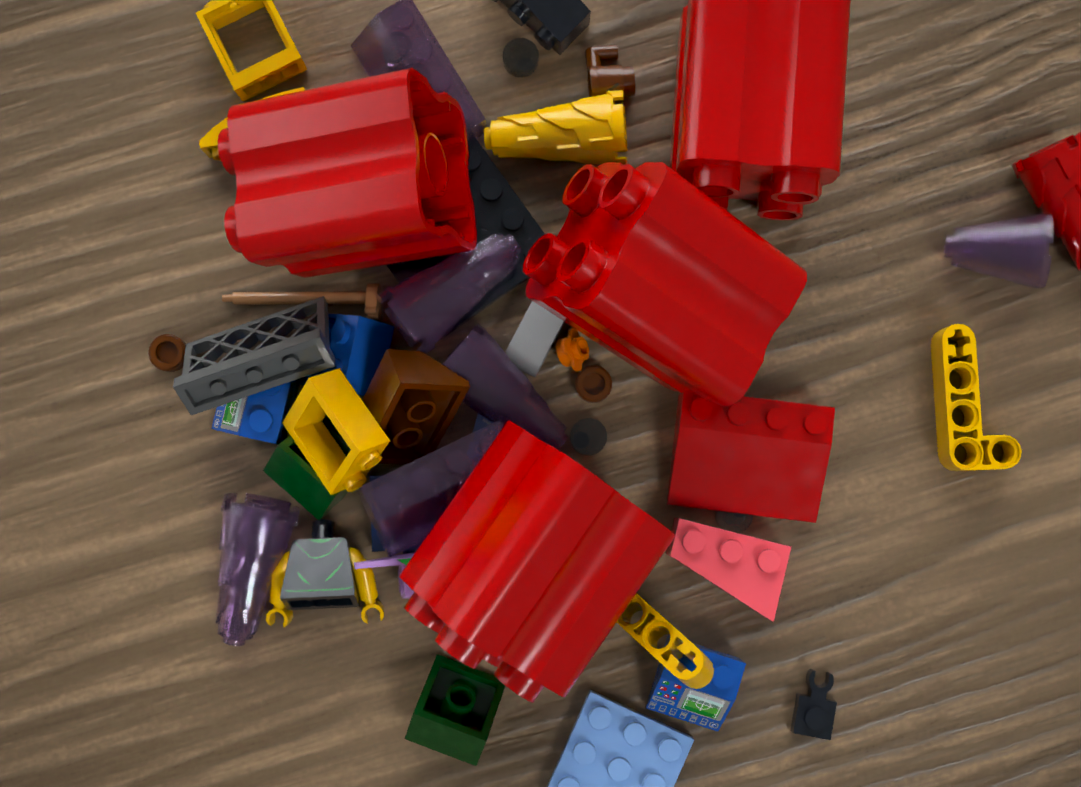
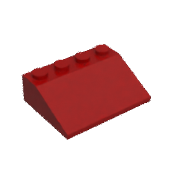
(750, 456)

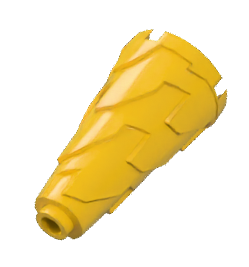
(575, 131)

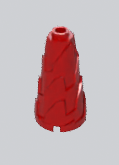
(1055, 186)

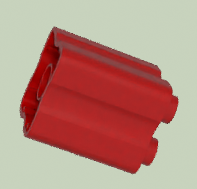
(761, 100)
(349, 176)
(664, 279)
(531, 565)

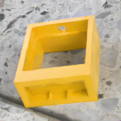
(263, 74)
(334, 395)

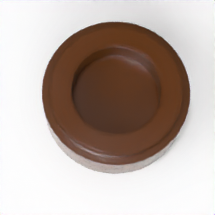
(167, 352)
(593, 384)

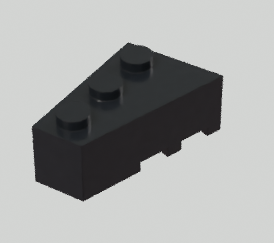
(553, 21)

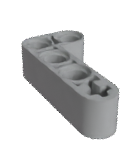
(534, 339)

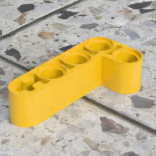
(968, 401)
(651, 629)

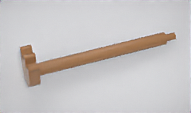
(369, 298)

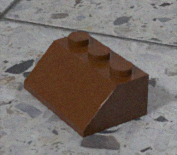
(413, 403)

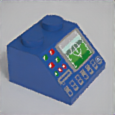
(259, 414)
(700, 706)

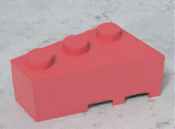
(734, 562)

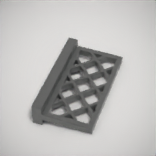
(248, 371)

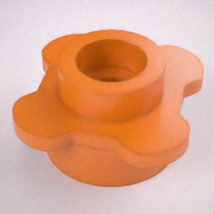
(572, 350)

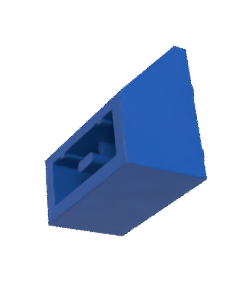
(357, 348)

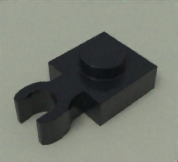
(813, 712)

